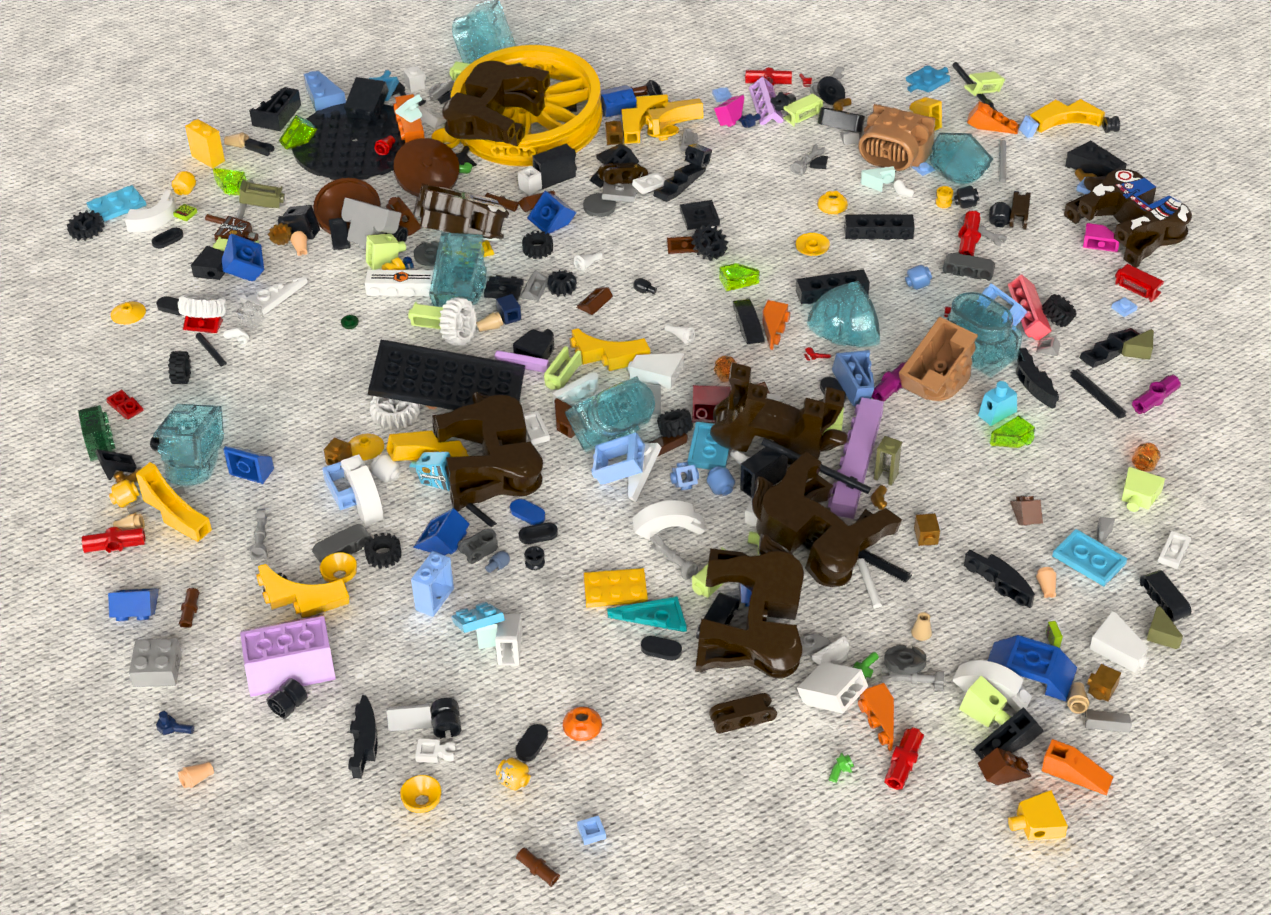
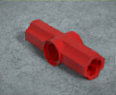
(776, 77)
(969, 233)
(113, 540)
(903, 758)

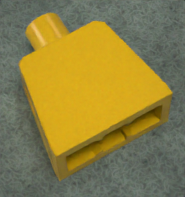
(930, 108)
(1039, 818)

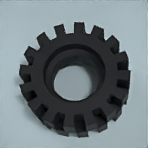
(530, 240)
(1059, 310)
(179, 367)
(675, 423)
(383, 559)

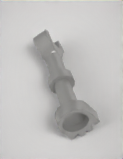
(837, 74)
(799, 166)
(996, 238)
(258, 550)
(689, 568)
(938, 678)

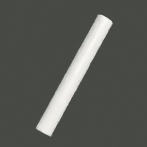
(869, 583)

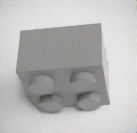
(155, 662)

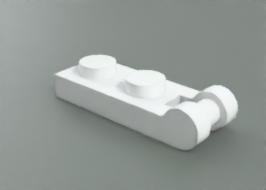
(577, 388)

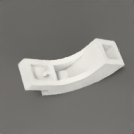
(153, 217)
(364, 489)
(667, 514)
(1000, 677)

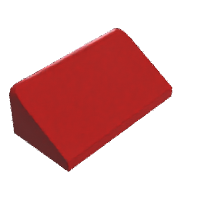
(208, 325)

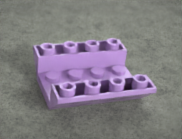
(285, 651)

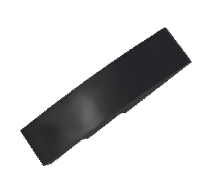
(676, 185)
(748, 321)
(1107, 349)

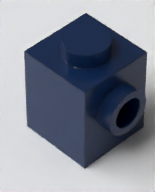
(508, 305)

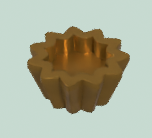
(280, 234)

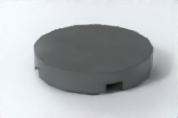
(597, 206)
(426, 254)
(904, 659)

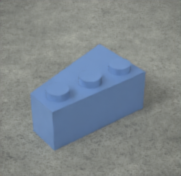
(323, 91)
(854, 375)

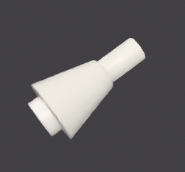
(584, 261)
(685, 334)

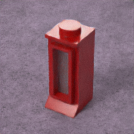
(1139, 282)

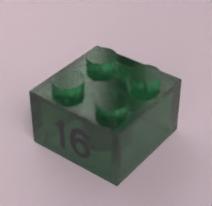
(95, 431)

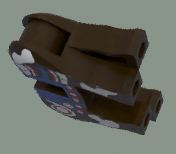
(1130, 200)
(460, 212)

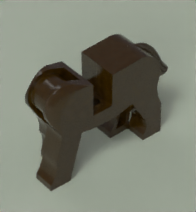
(488, 92)
(751, 414)
(507, 460)
(793, 514)
(776, 590)

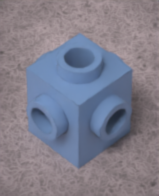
(691, 472)

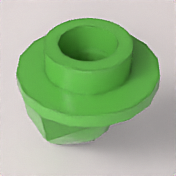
(864, 666)
(843, 763)

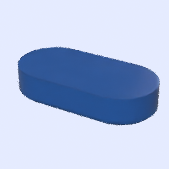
(527, 511)

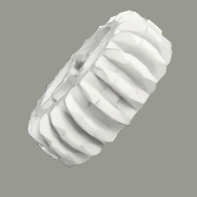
(202, 305)
(458, 321)
(384, 414)

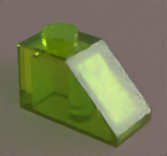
(297, 133)
(229, 180)
(738, 276)
(1013, 434)

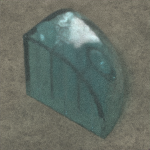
(959, 157)
(845, 317)

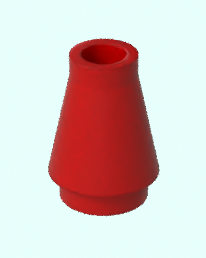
(384, 145)

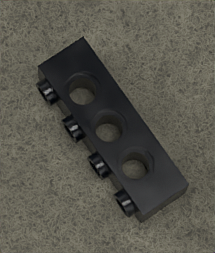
(879, 226)
(812, 288)

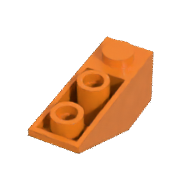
(986, 118)
(774, 319)
(879, 707)
(1073, 766)

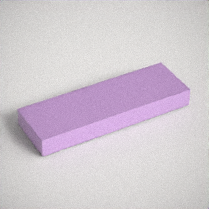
(530, 363)

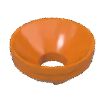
(585, 729)

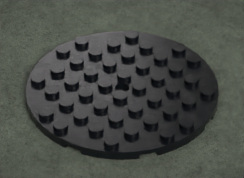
(334, 153)

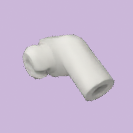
(901, 189)

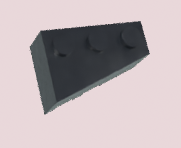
(277, 111)
(1093, 159)

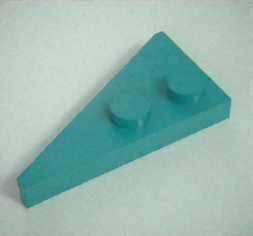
(658, 613)

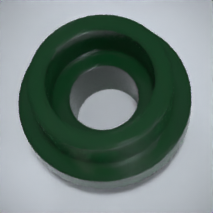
(349, 321)

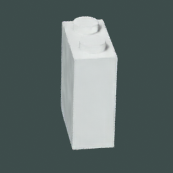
(832, 687)

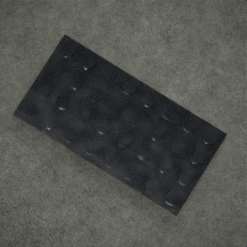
(440, 376)

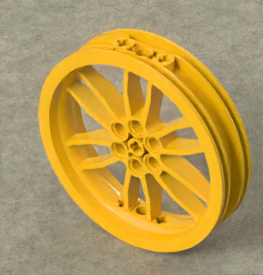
(576, 131)

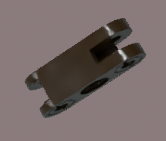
(613, 172)
(1020, 208)
(742, 712)

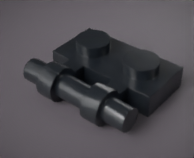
(503, 286)

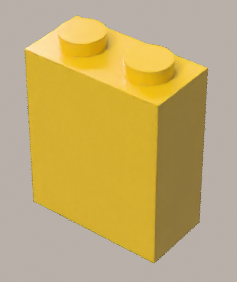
(205, 143)

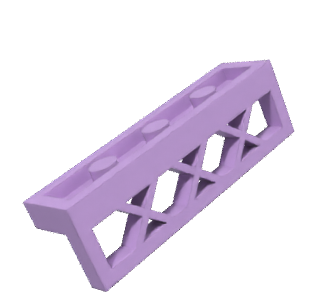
(767, 91)

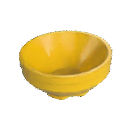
(442, 136)
(830, 205)
(338, 562)
(419, 786)

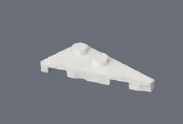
(274, 295)
(637, 481)

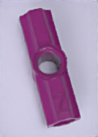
(889, 384)
(1156, 394)

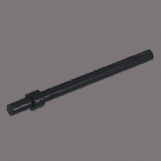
(968, 80)
(850, 481)

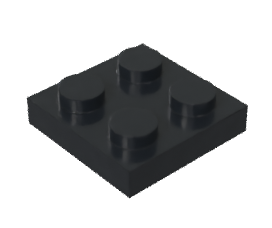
(699, 214)

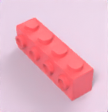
(1035, 321)

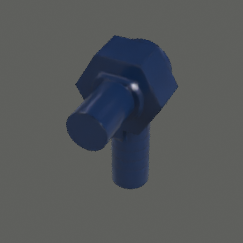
(749, 120)
(168, 725)

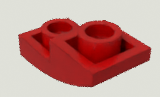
(124, 405)

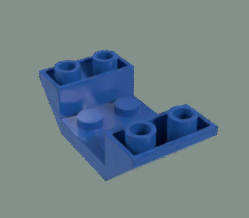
(1037, 662)

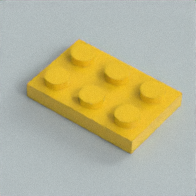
(615, 587)

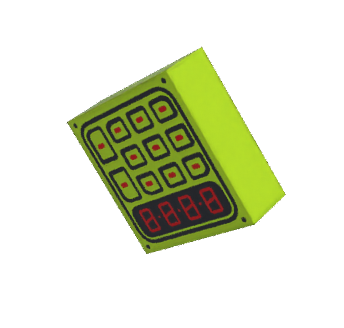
(185, 212)
(1054, 634)

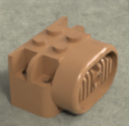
(897, 138)
(940, 362)

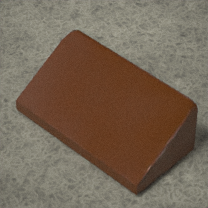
(680, 245)
(595, 300)
(670, 443)

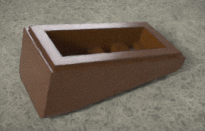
(528, 202)

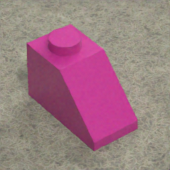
(730, 110)
(1099, 238)

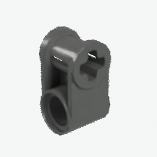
(479, 545)

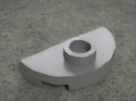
(439, 89)
(688, 138)
(813, 643)

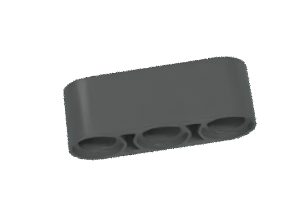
(969, 266)
(347, 541)

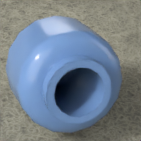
(918, 277)
(720, 481)

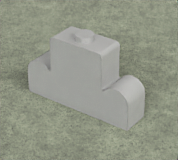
(368, 220)

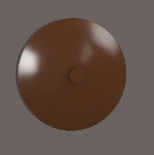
(427, 163)
(331, 197)

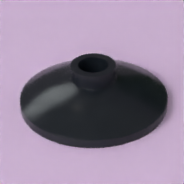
(830, 90)

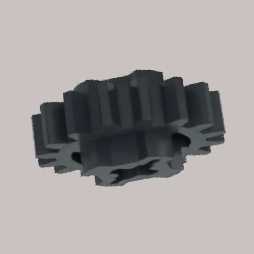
(85, 225)
(709, 242)

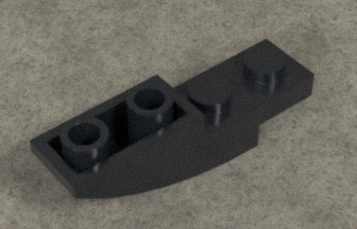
(1034, 381)
(1007, 579)
(365, 737)

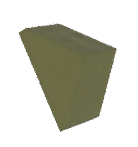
(1139, 346)
(1164, 631)

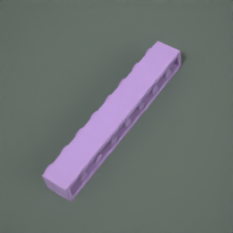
(856, 456)

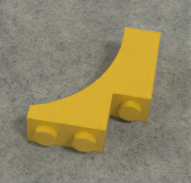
(673, 113)
(1058, 113)
(634, 118)
(612, 354)
(412, 445)
(173, 509)
(306, 599)

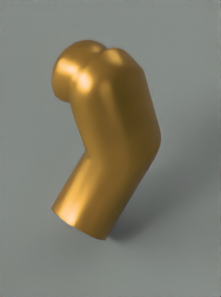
(838, 105)
(1080, 174)
(119, 476)
(878, 499)

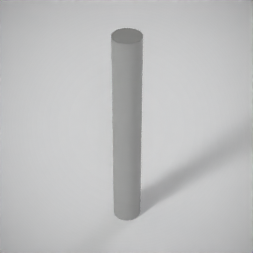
(143, 505)

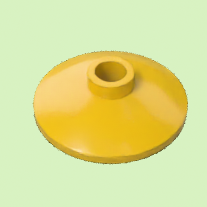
(667, 132)
(812, 244)
(128, 312)
(367, 446)

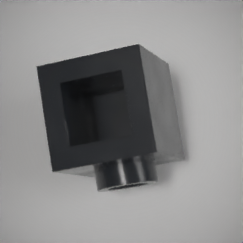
(698, 155)

